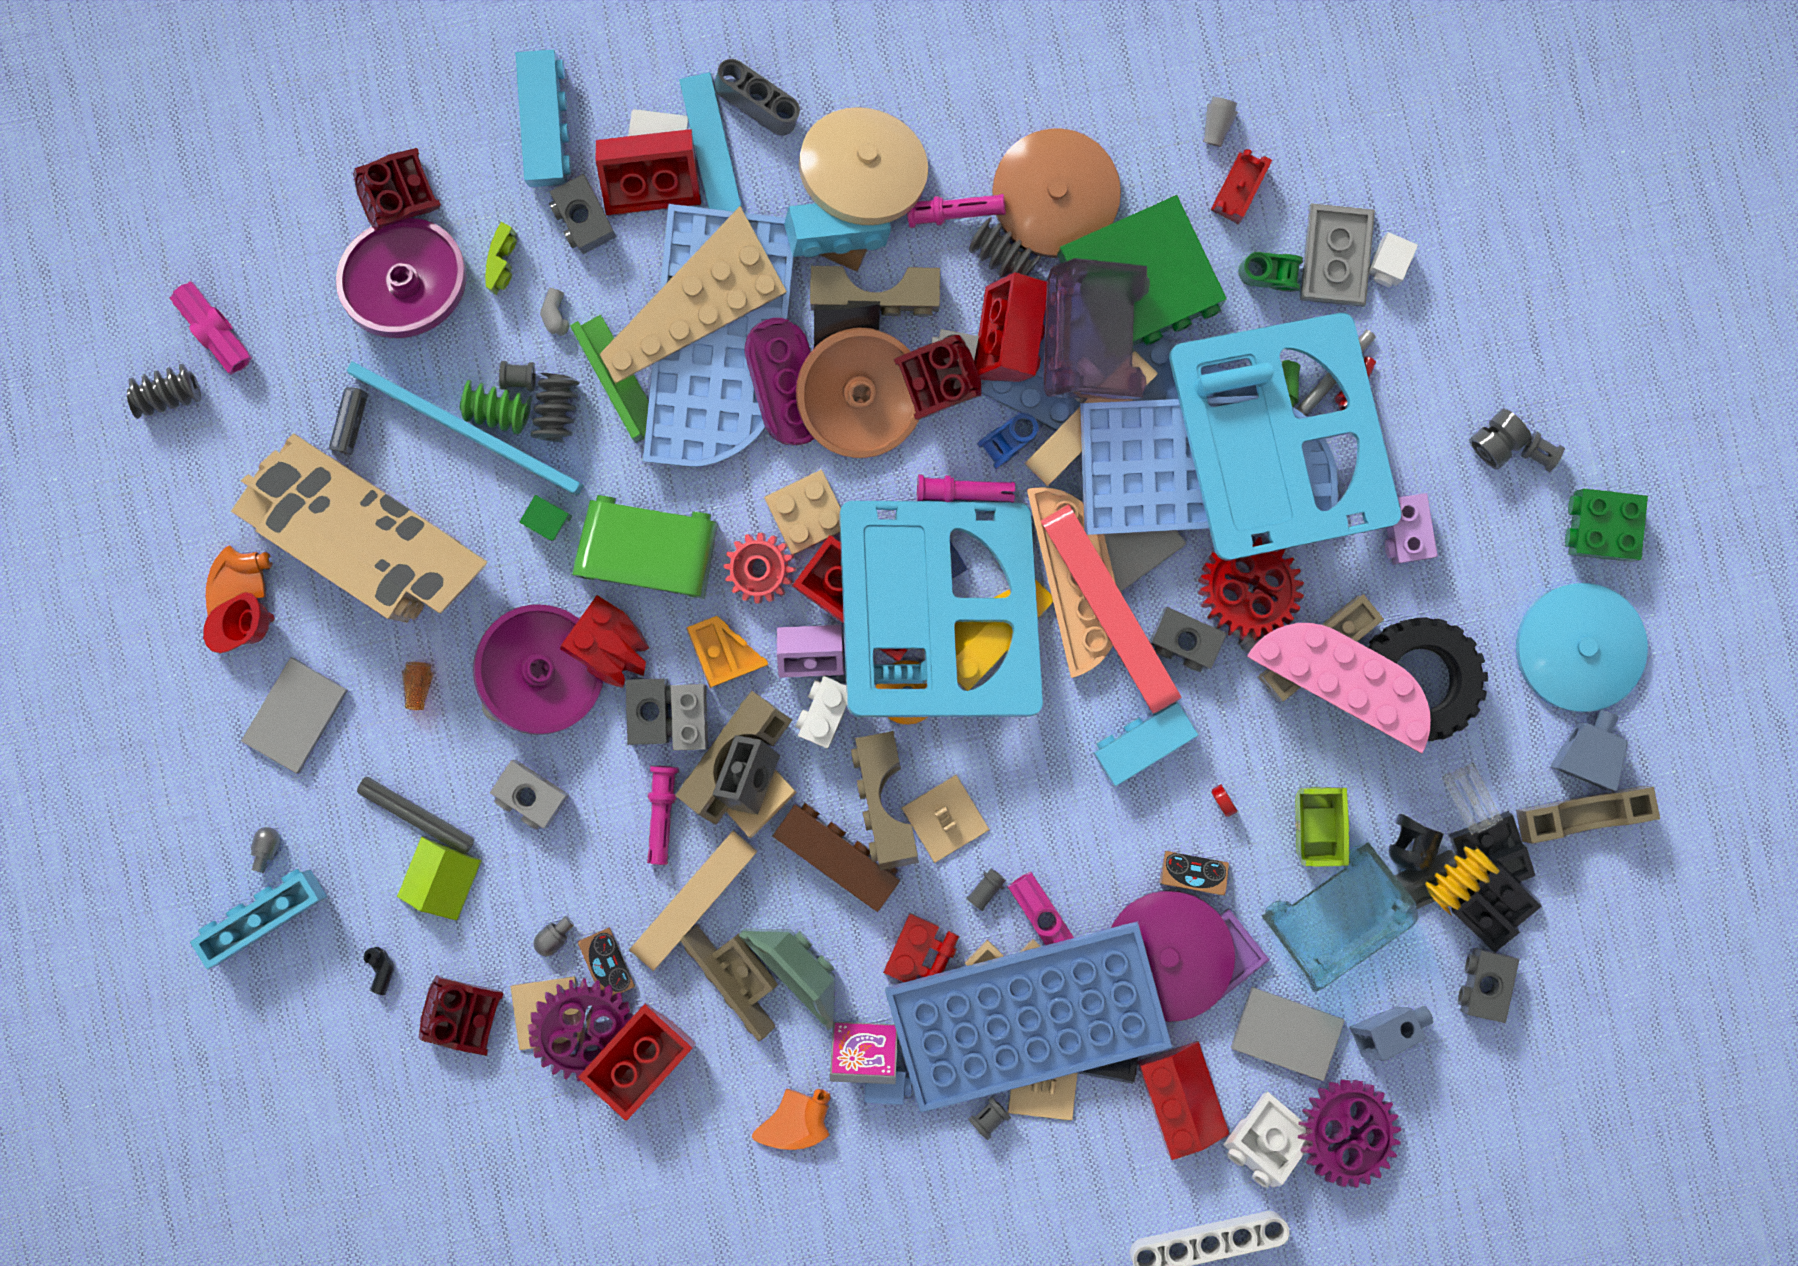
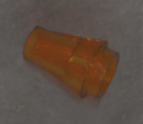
(416, 684)

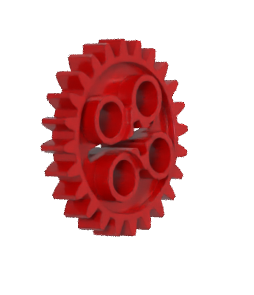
(1240, 613)

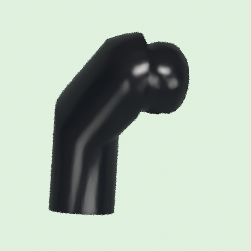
(383, 969)

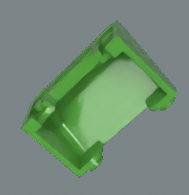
(646, 548)

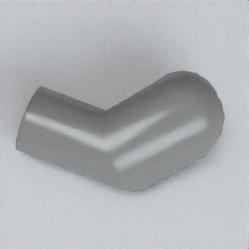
(551, 315)

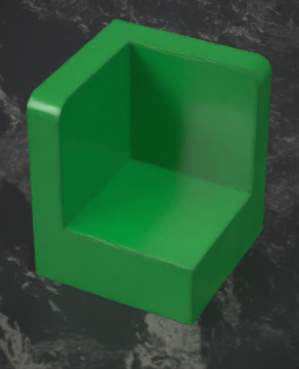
(544, 518)

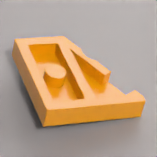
(722, 652)

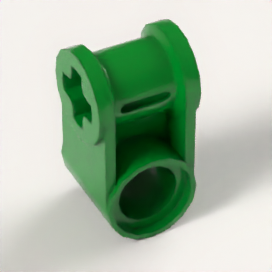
(1278, 271)

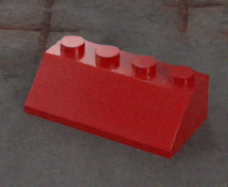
(823, 584)

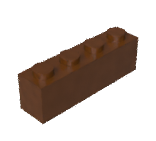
(836, 856)

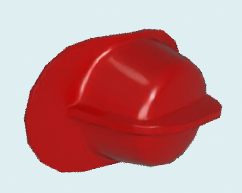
(236, 623)

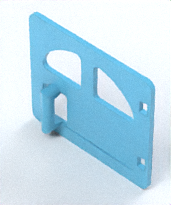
(1252, 449)
(903, 599)

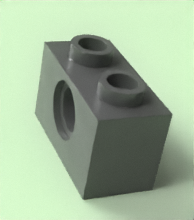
(579, 195)
(1206, 639)
(638, 694)
(746, 774)
(1496, 1002)

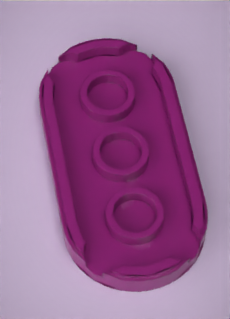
(774, 359)

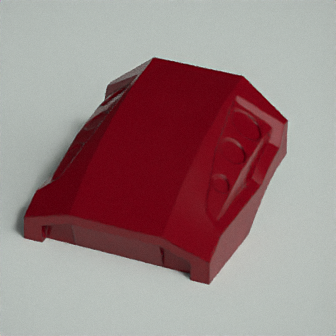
(394, 189)
(940, 376)
(458, 1015)

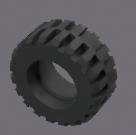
(1458, 654)

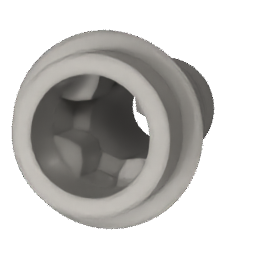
(1219, 119)

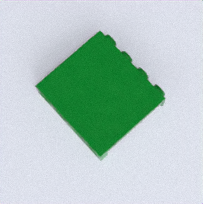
(1176, 264)

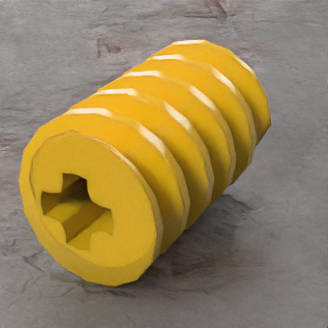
(1461, 879)

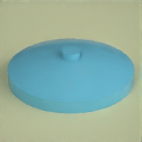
(1581, 647)

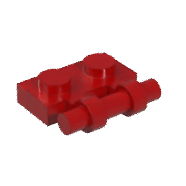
(912, 947)

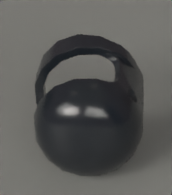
(1424, 848)

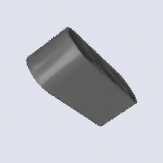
(750, 83)

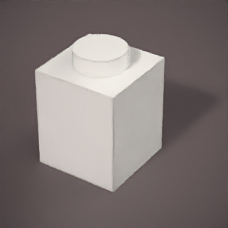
(1392, 260)

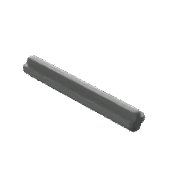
(415, 815)

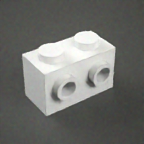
(825, 712)

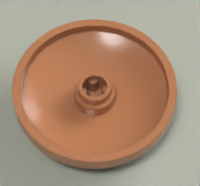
(1056, 189)
(856, 394)

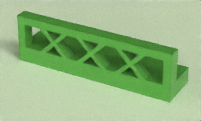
(626, 395)

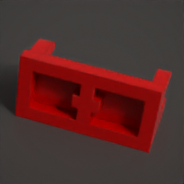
(1240, 186)

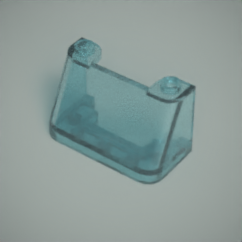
(1343, 919)

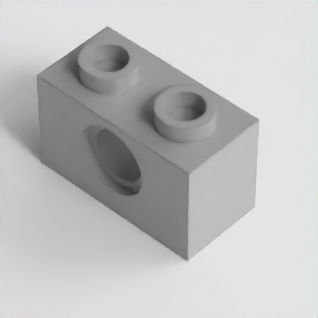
(548, 796)

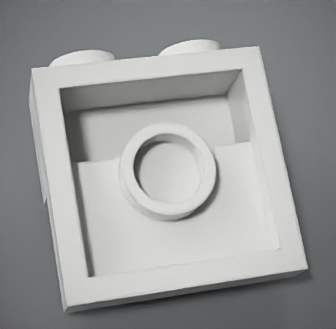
(1267, 1142)

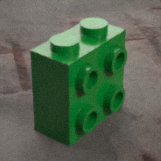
(1606, 525)

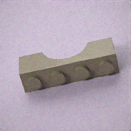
(915, 292)
(753, 719)
(878, 762)
(1587, 813)

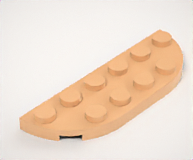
(1080, 630)

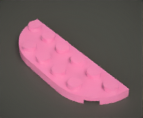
(1349, 679)

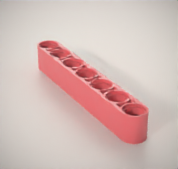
(1111, 609)

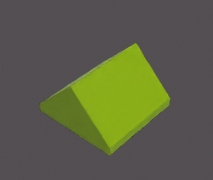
(438, 879)

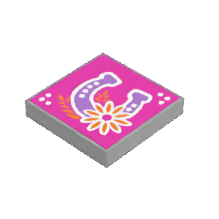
(863, 1053)

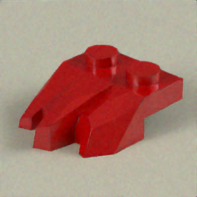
(606, 643)

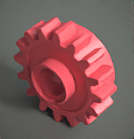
(742, 572)

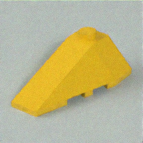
(984, 643)

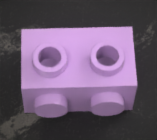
(1413, 535)
(810, 651)

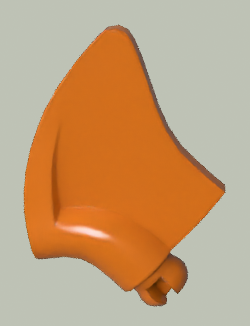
(235, 574)
(796, 1122)

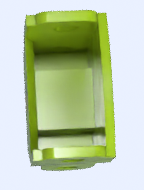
(1322, 826)

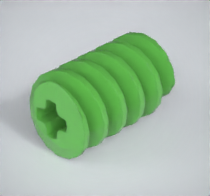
(494, 408)

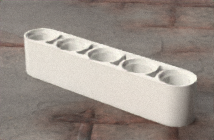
(1225, 1246)

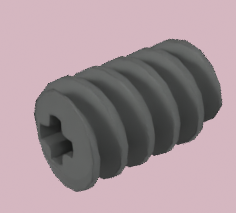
(1002, 251)
(162, 391)
(555, 407)

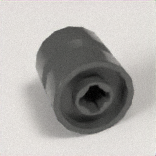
(1504, 435)

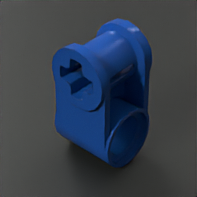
(1008, 440)

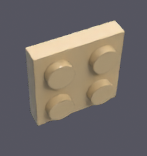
(805, 512)

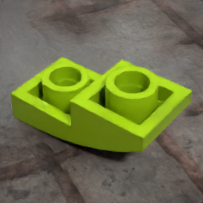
(498, 270)

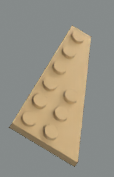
(710, 291)

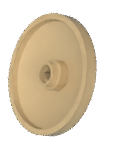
(863, 166)

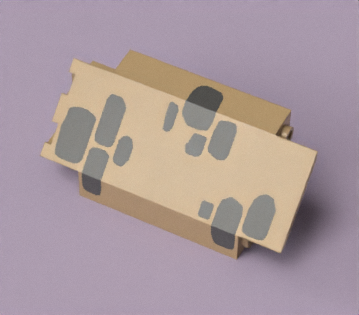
(355, 533)

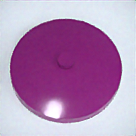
(401, 278)
(526, 675)
(1186, 950)

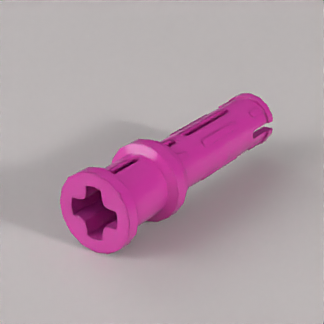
(940, 210)
(949, 490)
(662, 798)

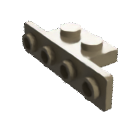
(736, 975)

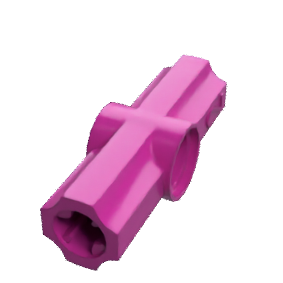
(210, 327)
(1034, 903)

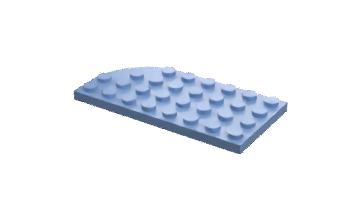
(704, 394)
(1144, 472)

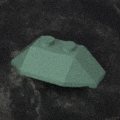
(797, 968)

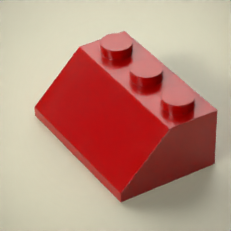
(647, 171)
(1011, 329)
(637, 1061)
(1183, 1100)

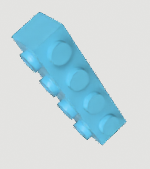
(542, 118)
(257, 919)

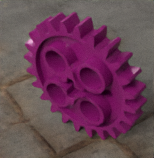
(553, 1023)
(1335, 1108)

